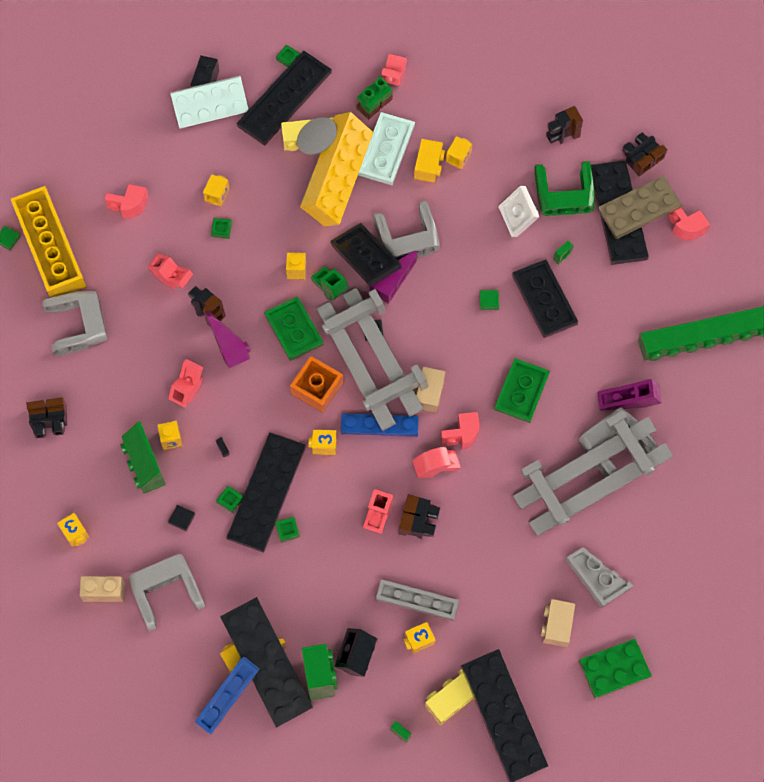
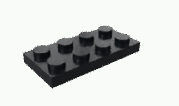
(365, 254)
(545, 298)

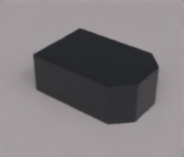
(222, 447)

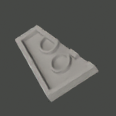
(599, 580)

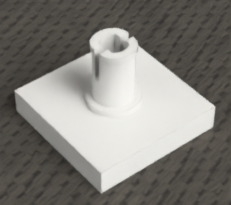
(518, 211)

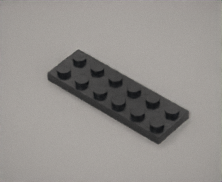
(284, 97)
(609, 183)
(266, 492)
(260, 645)
(504, 715)

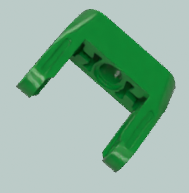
(565, 201)

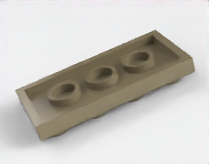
(640, 207)

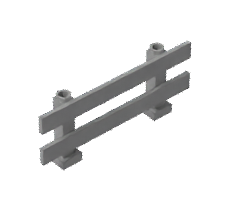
(401, 385)
(544, 486)

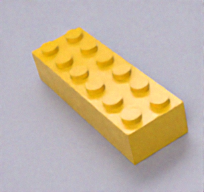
(337, 171)
(48, 242)

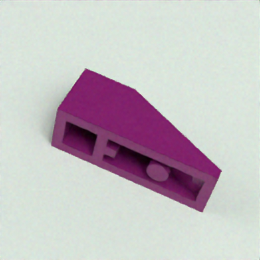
(389, 286)
(230, 345)
(630, 396)

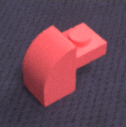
(394, 69)
(131, 204)
(688, 227)
(168, 272)
(187, 384)
(466, 434)
(435, 461)
(379, 510)

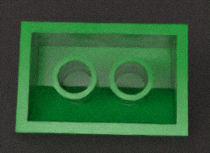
(141, 459)

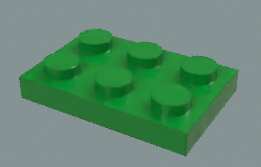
(293, 328)
(522, 390)
(615, 668)

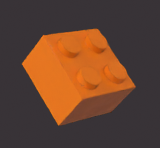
(316, 384)

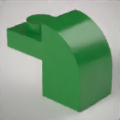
(330, 282)

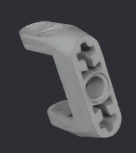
(422, 242)
(92, 319)
(600, 433)
(158, 576)

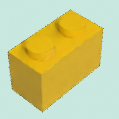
(428, 160)

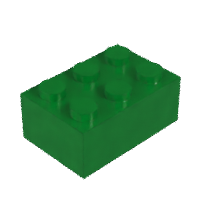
(319, 671)

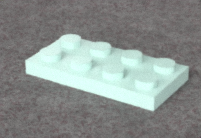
(209, 102)
(386, 148)

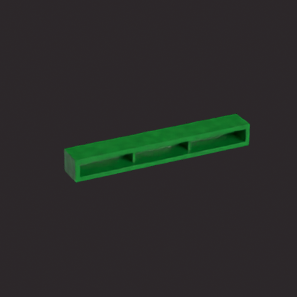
(702, 334)

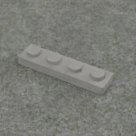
(417, 600)

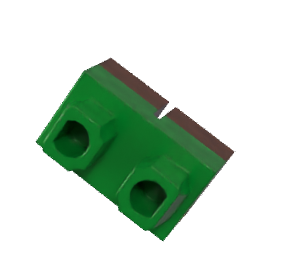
(374, 98)

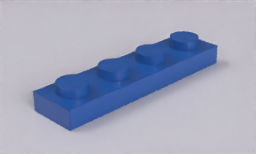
(367, 425)
(227, 695)

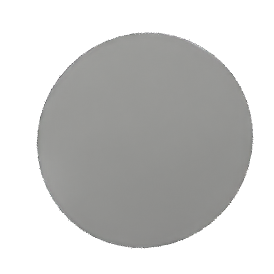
(317, 135)

